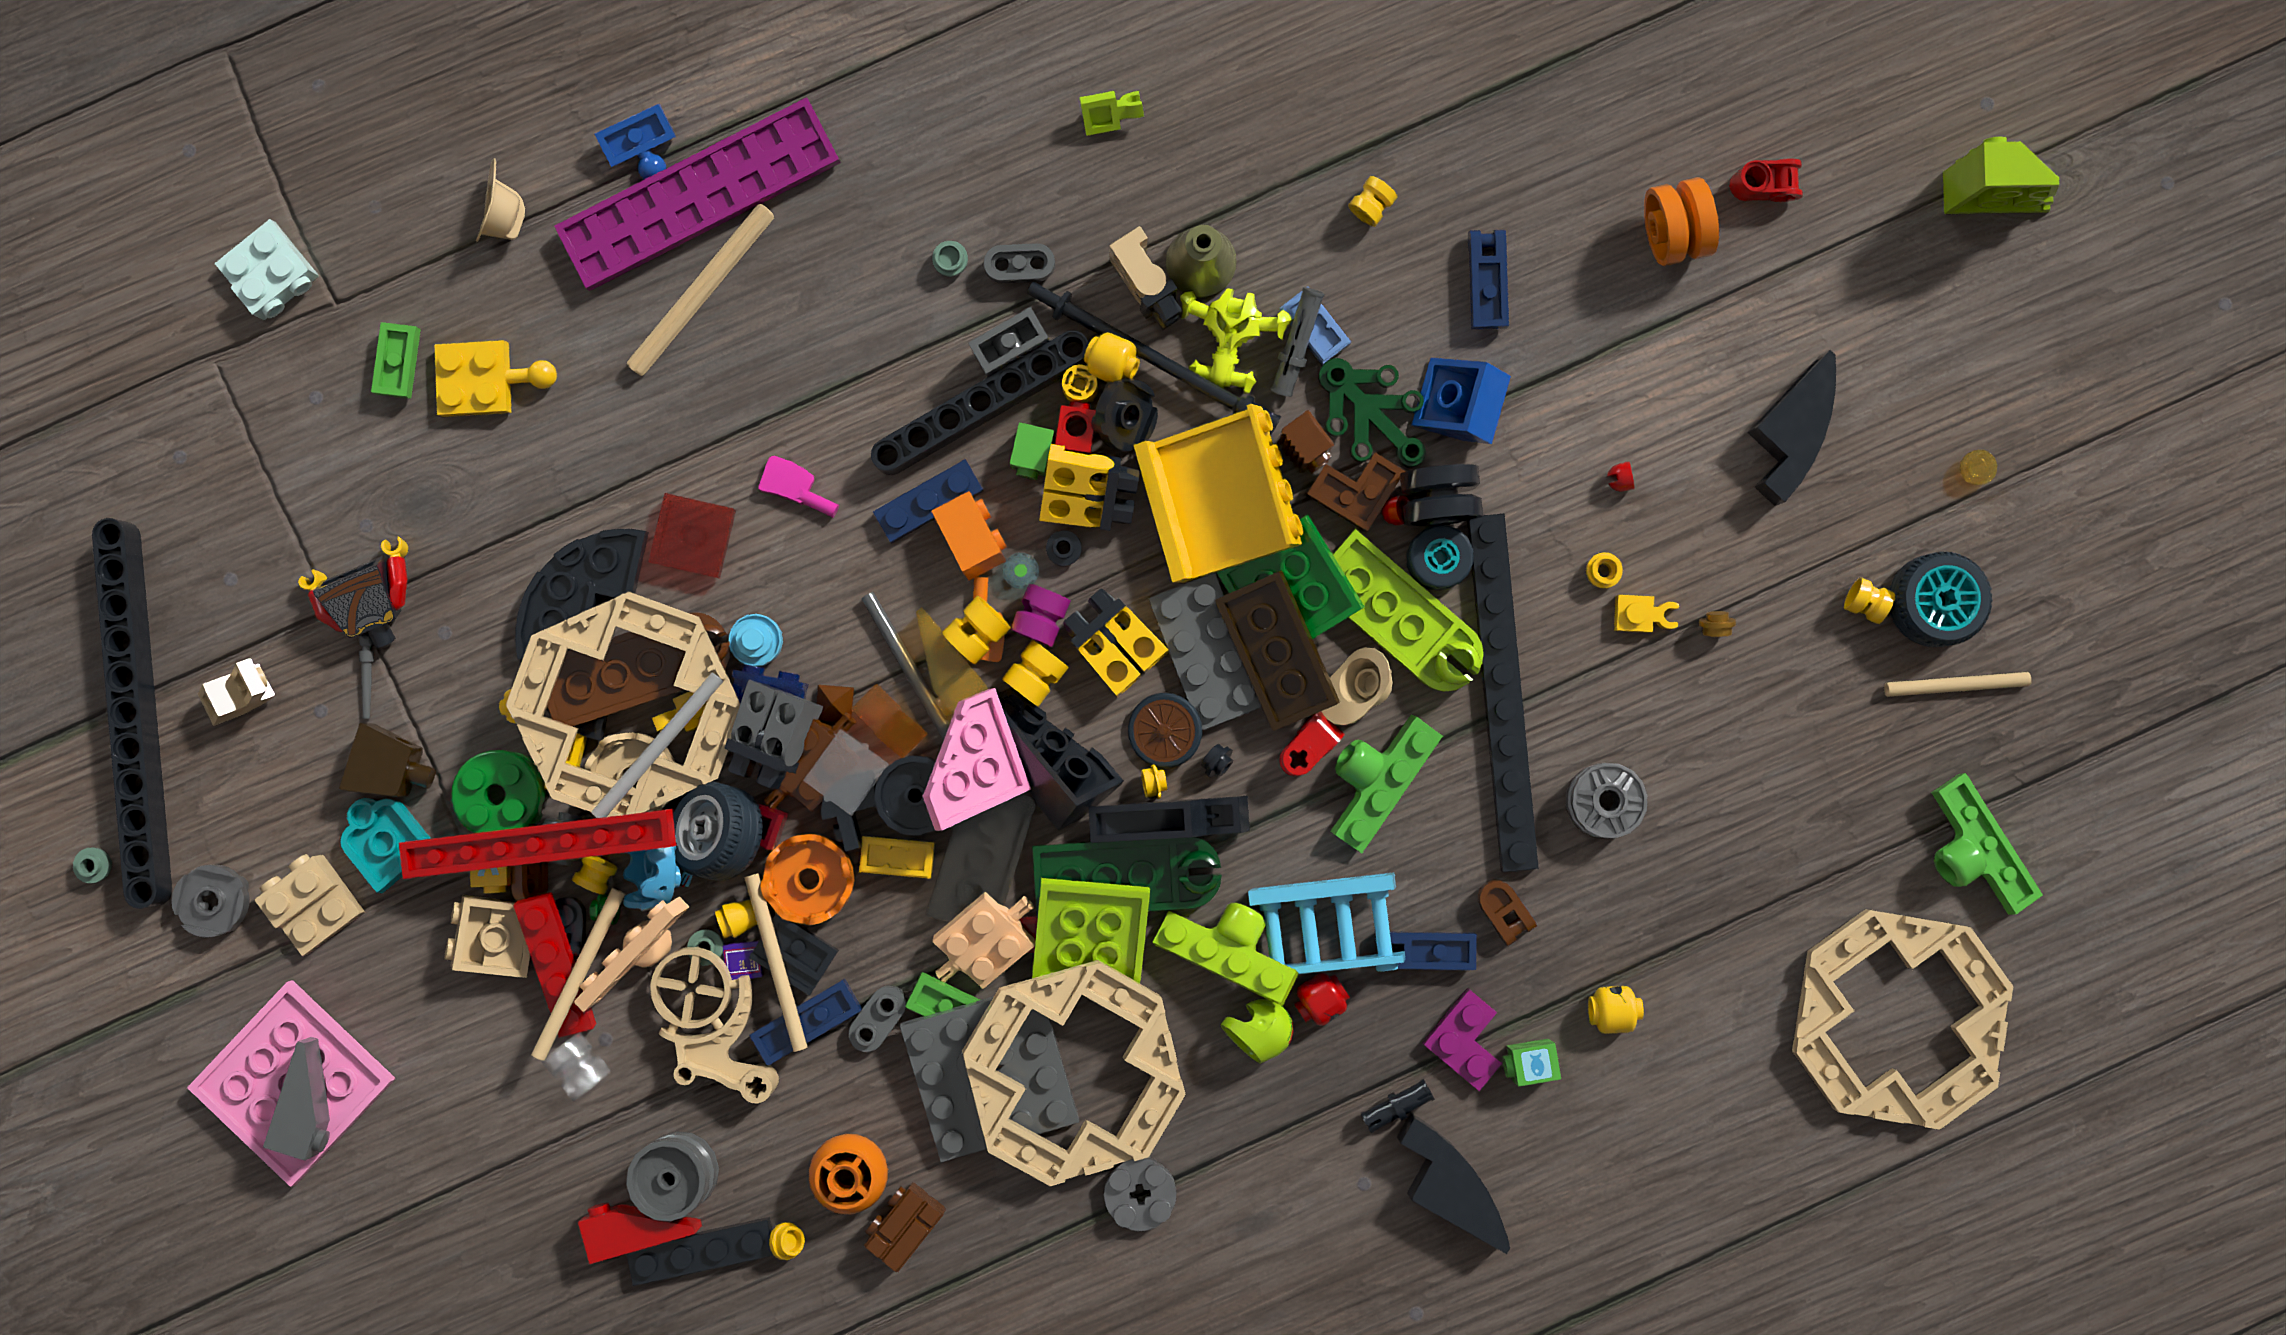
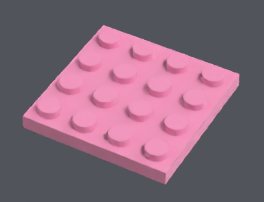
(250, 1072)

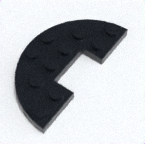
(571, 584)

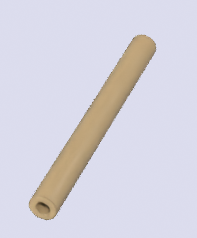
(1957, 684)

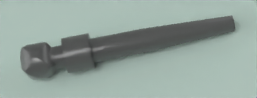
(366, 658)

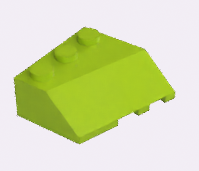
(1999, 180)

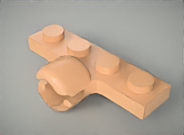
(642, 947)

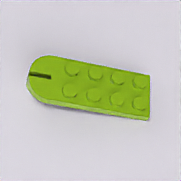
(1408, 618)

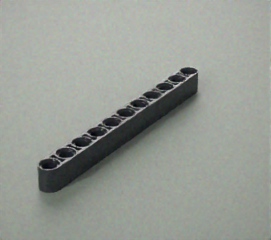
(144, 726)

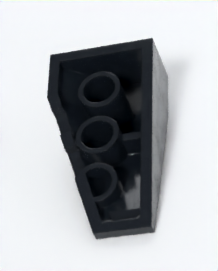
(1059, 770)

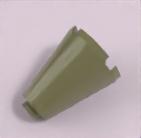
(1201, 261)

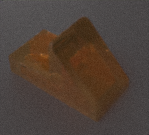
(889, 721)

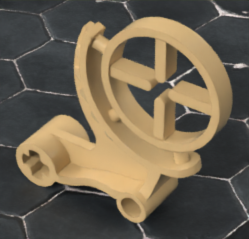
(708, 1053)

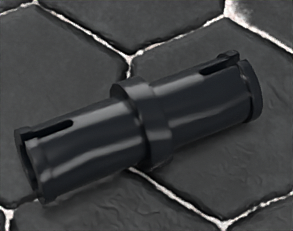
(1397, 1106)

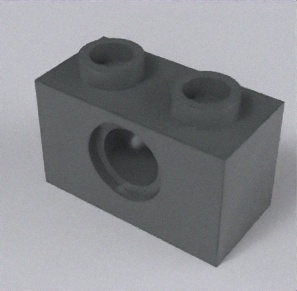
(1008, 342)

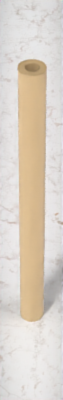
(776, 963)
(578, 974)

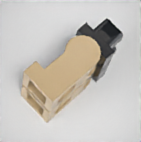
(1145, 279)

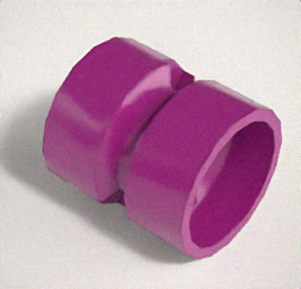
(1040, 614)

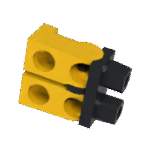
(1084, 489)
(1106, 634)

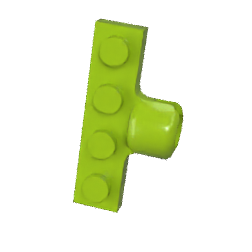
(1229, 951)

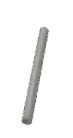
(657, 746)

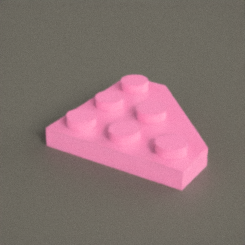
(975, 764)

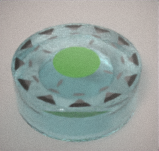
(1020, 570)

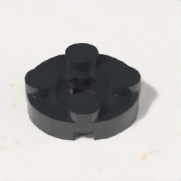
(1110, 410)

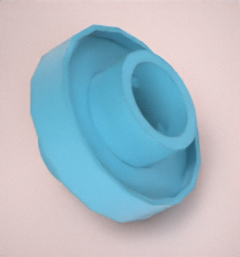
(755, 640)

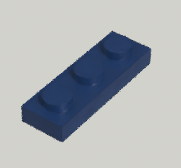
(916, 506)
(816, 1018)

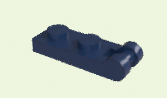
(1488, 280)
(1436, 950)

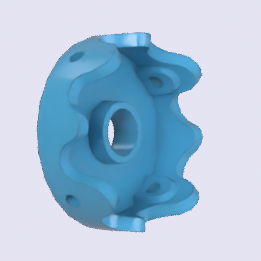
(654, 875)

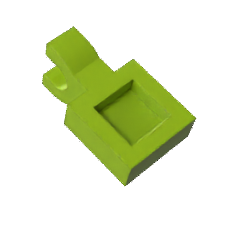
(1103, 112)

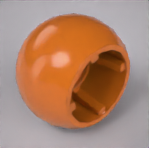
(831, 1191)

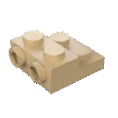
(309, 903)
(487, 938)

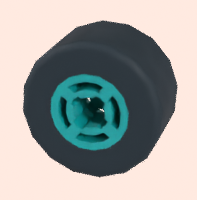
(1428, 560)

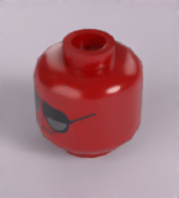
(1321, 999)

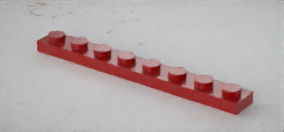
(538, 844)

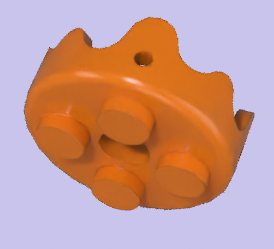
(782, 882)

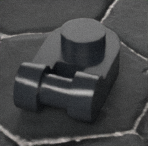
(574, 922)

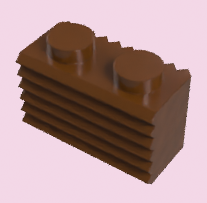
(1306, 443)

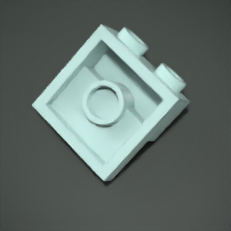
(267, 271)

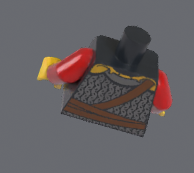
(363, 596)

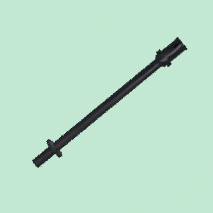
(1063, 306)

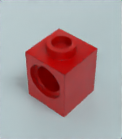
(1076, 411)

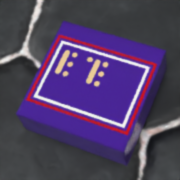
(738, 961)

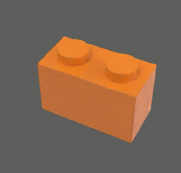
(969, 536)

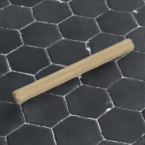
(700, 289)

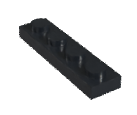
(702, 1251)

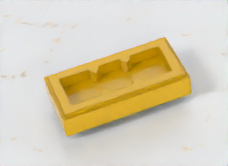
(897, 857)

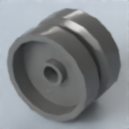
(654, 1188)

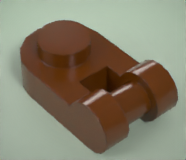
(1498, 900)

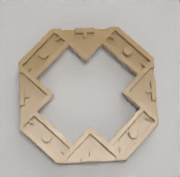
(591, 634)
(1055, 998)
(1979, 1031)

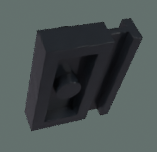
(803, 954)

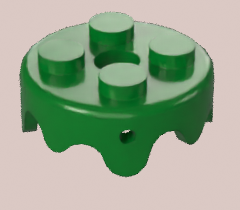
(521, 784)

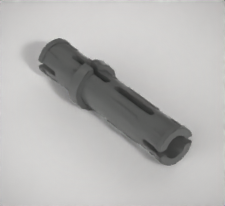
(1293, 355)

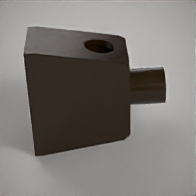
(384, 764)

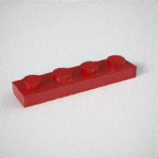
(551, 956)

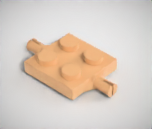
(984, 940)

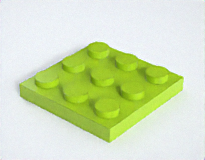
(1089, 924)

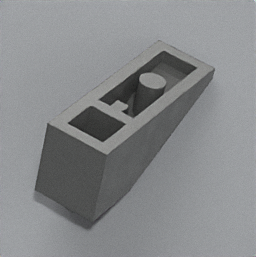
(302, 1107)

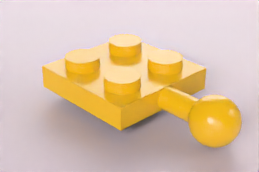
(478, 377)

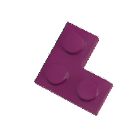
(1455, 1039)

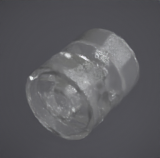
(576, 1066)

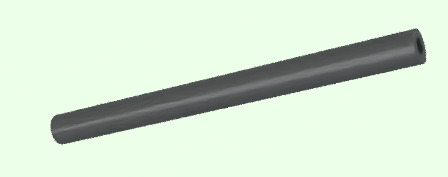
(906, 663)

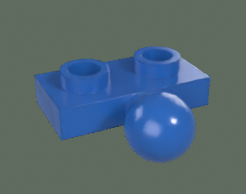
(637, 137)

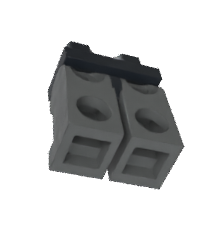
(770, 732)

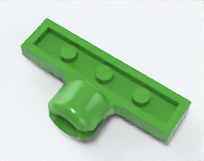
(1380, 779)
(1980, 848)

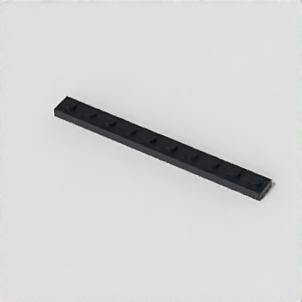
(1503, 694)

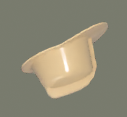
(503, 209)
(1360, 685)

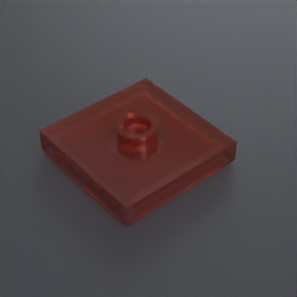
(692, 535)

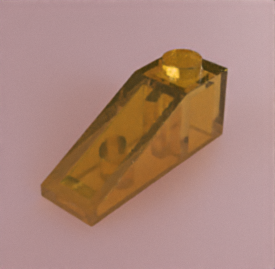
(949, 671)

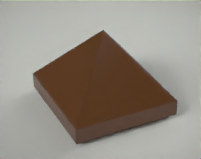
(835, 702)

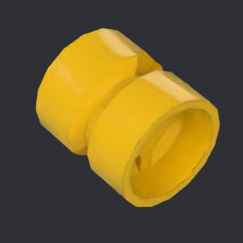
(985, 620)
(1035, 673)

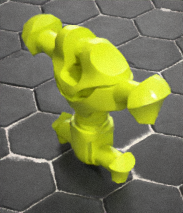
(1232, 323)

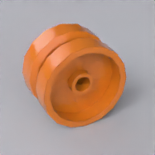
(1681, 221)

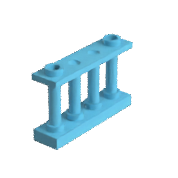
(1341, 893)

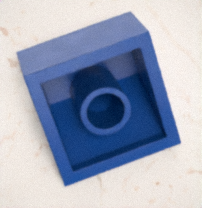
(1462, 399)

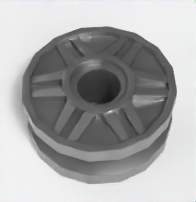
(1628, 797)

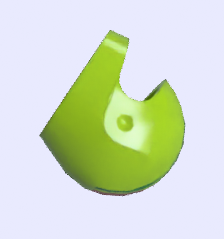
(1265, 1034)

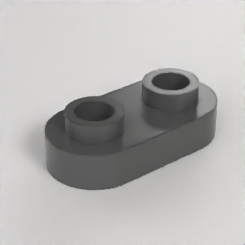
(1019, 259)
(877, 1019)

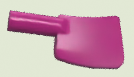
(793, 483)

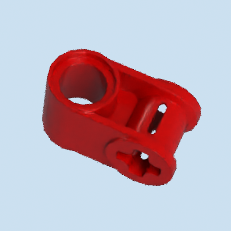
(1774, 181)
(1314, 740)

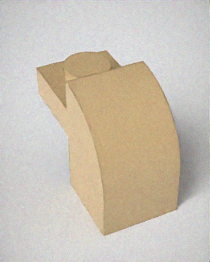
(235, 693)

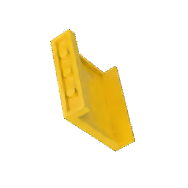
(1219, 495)

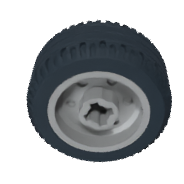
(717, 831)

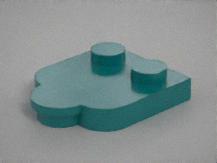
(375, 837)

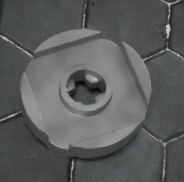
(194, 913)
(1127, 1210)

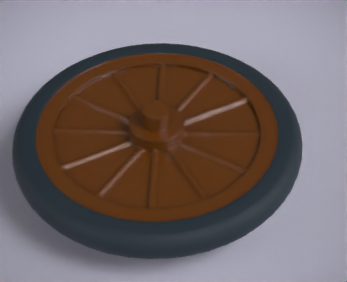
(1165, 730)

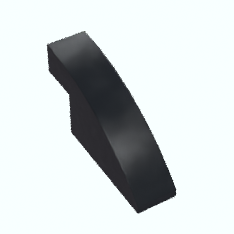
(1796, 428)
(1169, 819)
(1451, 1185)

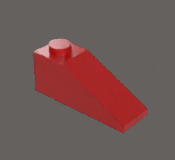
(624, 1229)

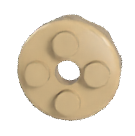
(618, 753)

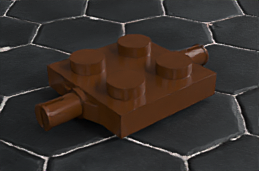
(815, 744)

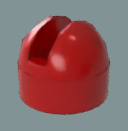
(1624, 477)
(1393, 510)

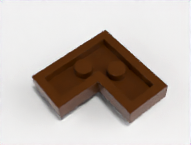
(1359, 500)

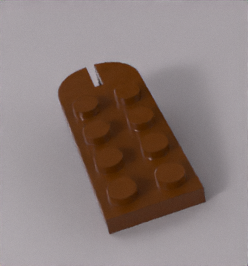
(630, 675)

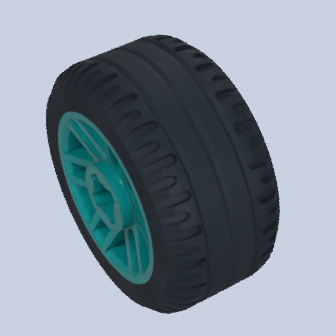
(1940, 599)

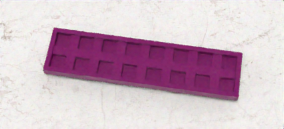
(697, 194)

